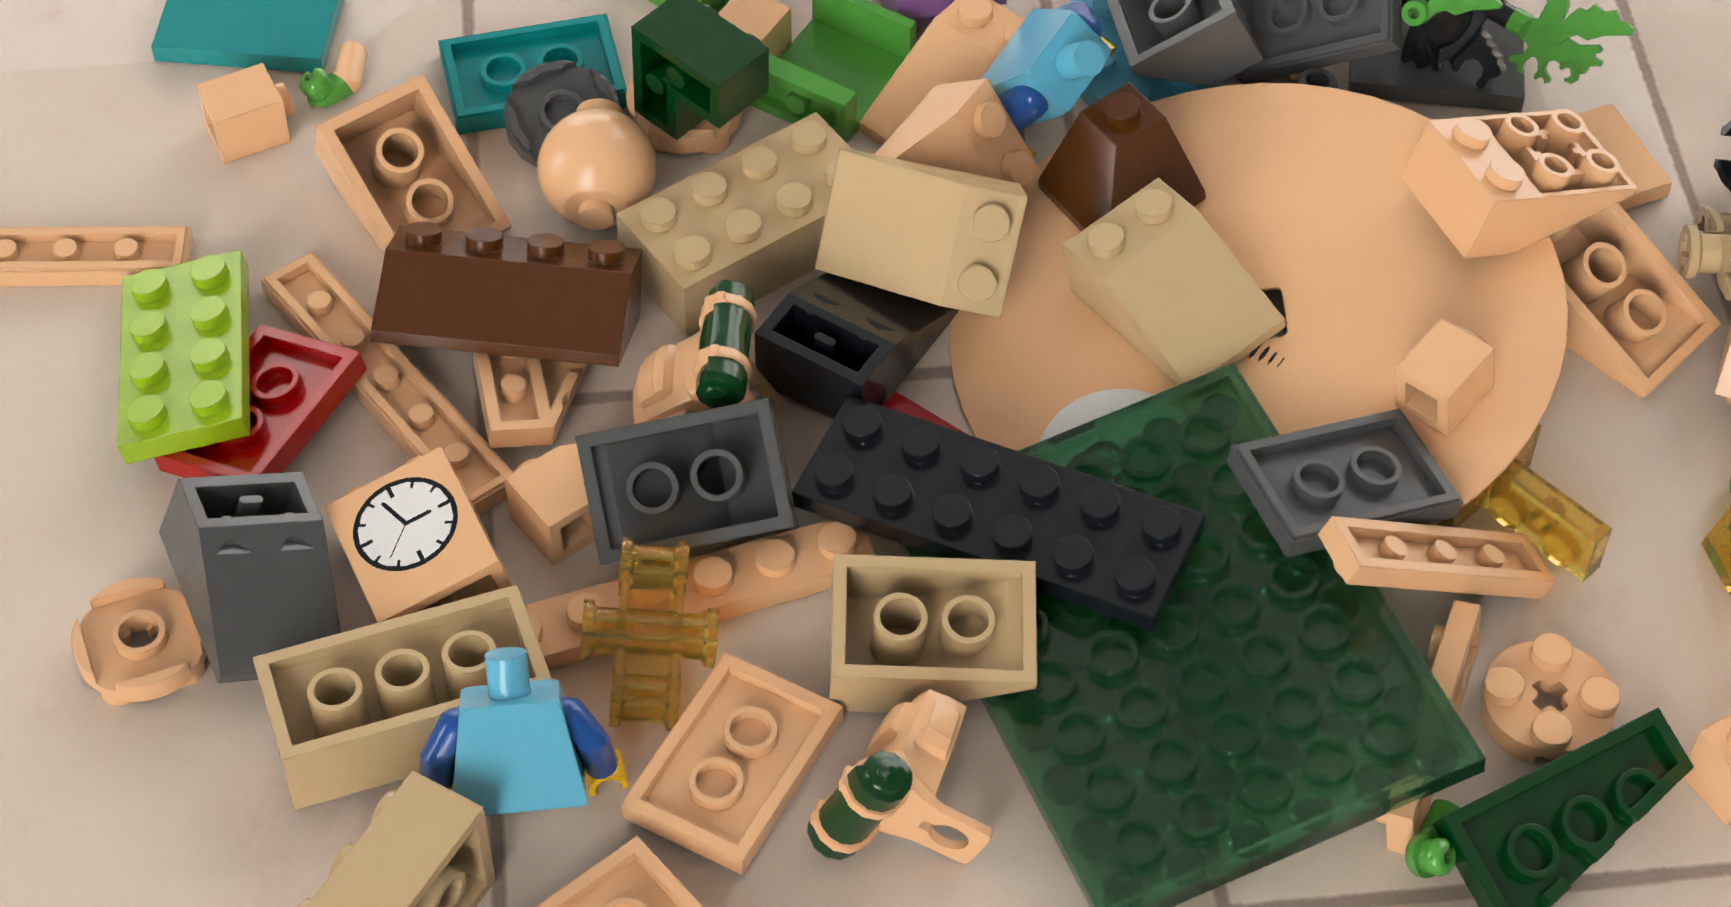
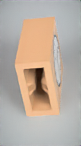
(416, 539)

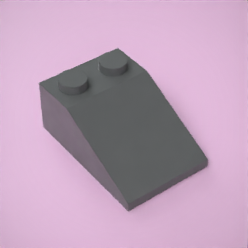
(688, 479)

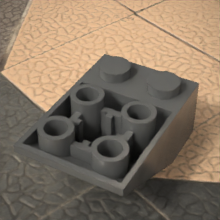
(250, 566)

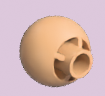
(596, 164)

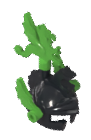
(1459, 33)

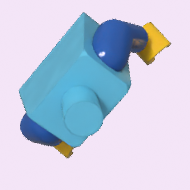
(1048, 64)
(520, 743)

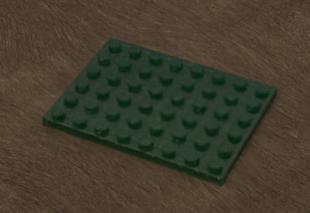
(1255, 708)

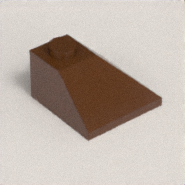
(1113, 155)

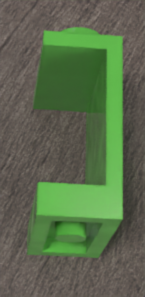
(838, 64)

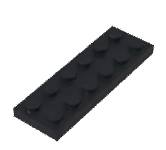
(986, 501)

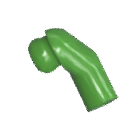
(1428, 853)

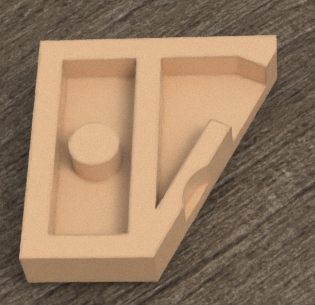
(524, 397)

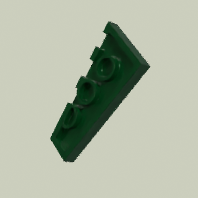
(1557, 821)

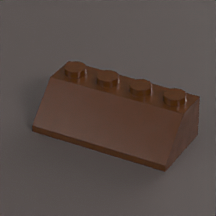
(508, 294)

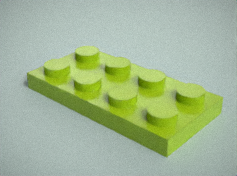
(184, 357)

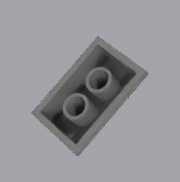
(1185, 39)

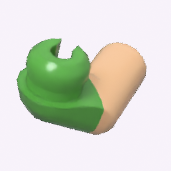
(346, 79)

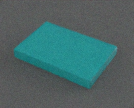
(248, 32)
(486, 65)

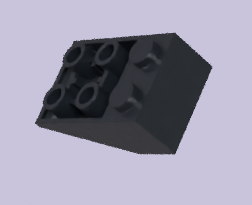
(844, 341)

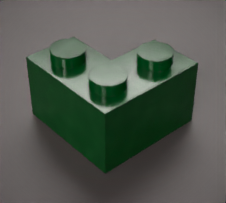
(694, 67)

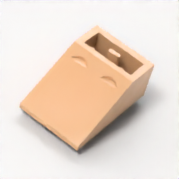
(1512, 178)

